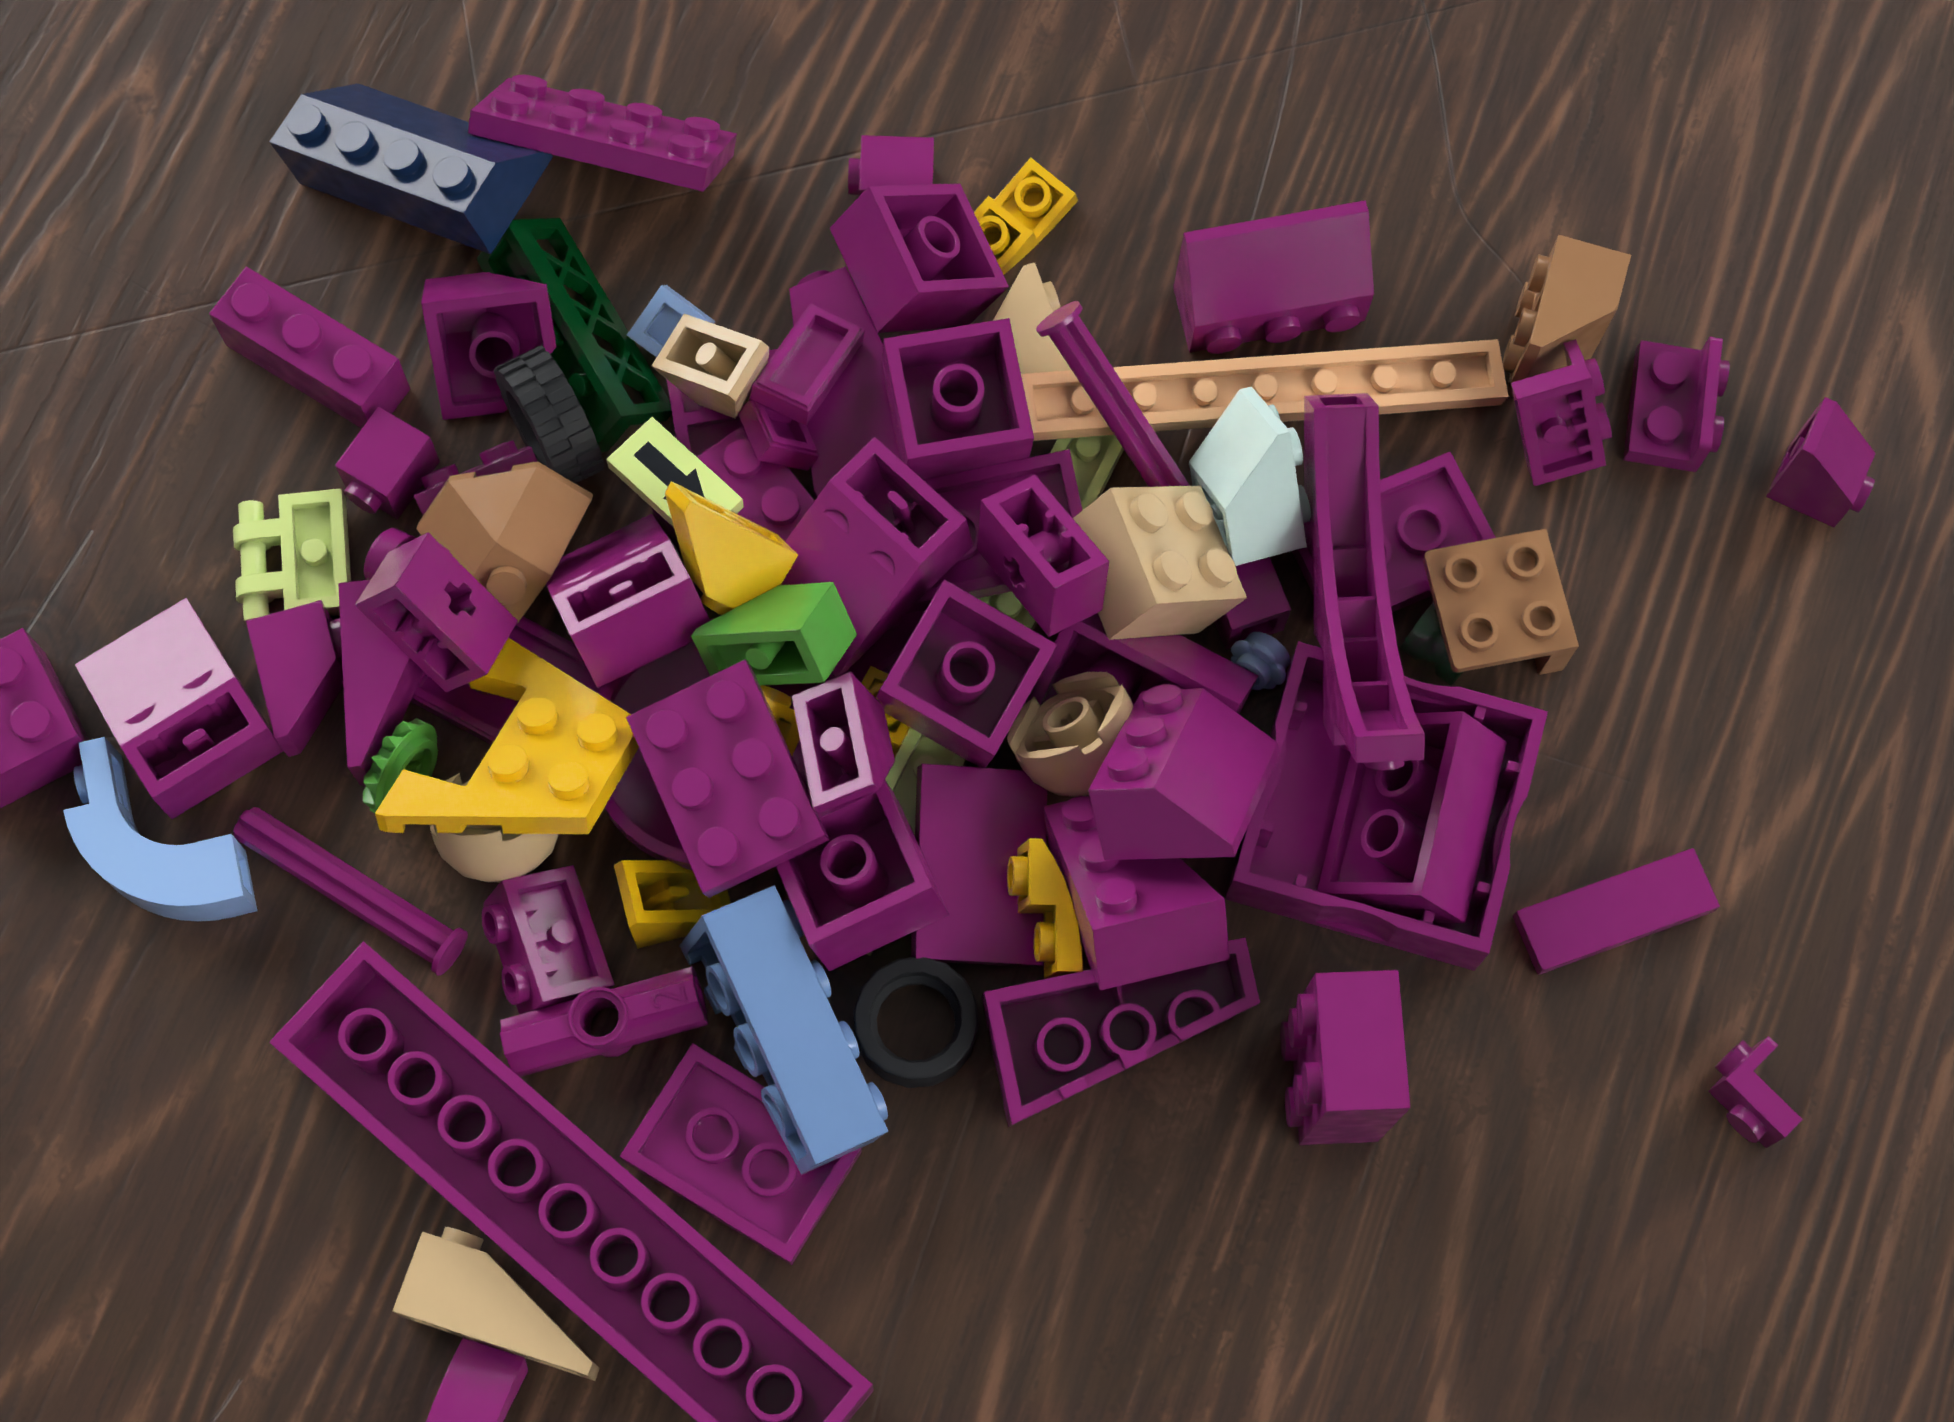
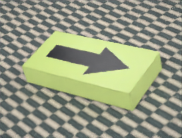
(656, 458)

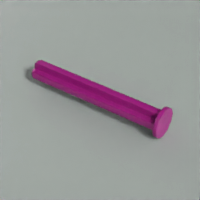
(1110, 396)
(351, 889)

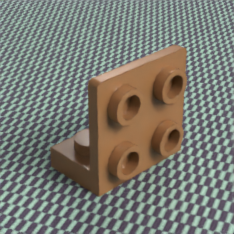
(1501, 603)

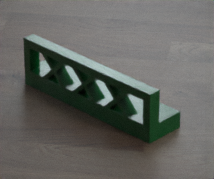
(588, 368)

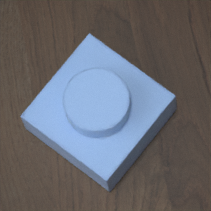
(661, 318)

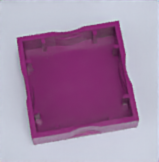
(1294, 818)

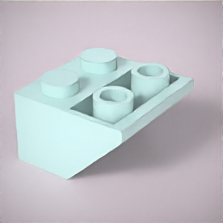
(1252, 480)

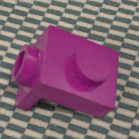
(1752, 1105)

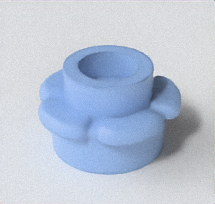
(1262, 656)

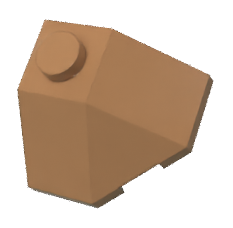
(508, 528)

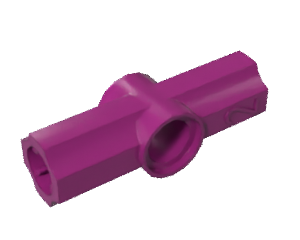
(563, 1030)

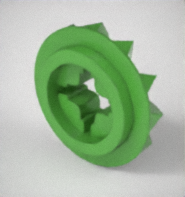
(409, 748)

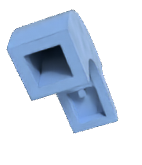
(175, 881)

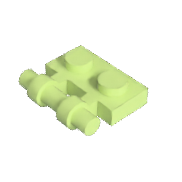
(313, 552)

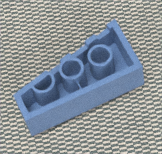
(787, 1028)

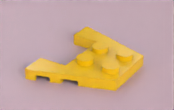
(543, 771)

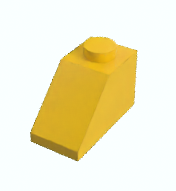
(725, 552)

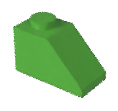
(783, 634)

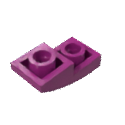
(478, 1384)

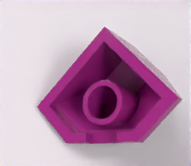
(476, 326)

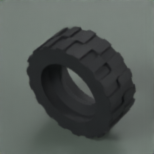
(549, 415)

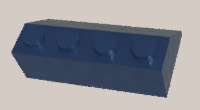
(408, 163)

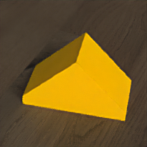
(662, 900)

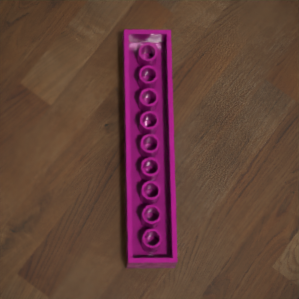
(562, 1204)

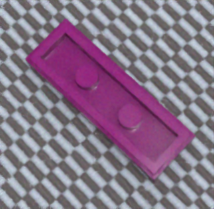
(1615, 911)

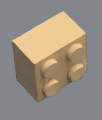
(1165, 561)

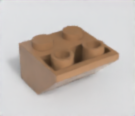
(1566, 299)

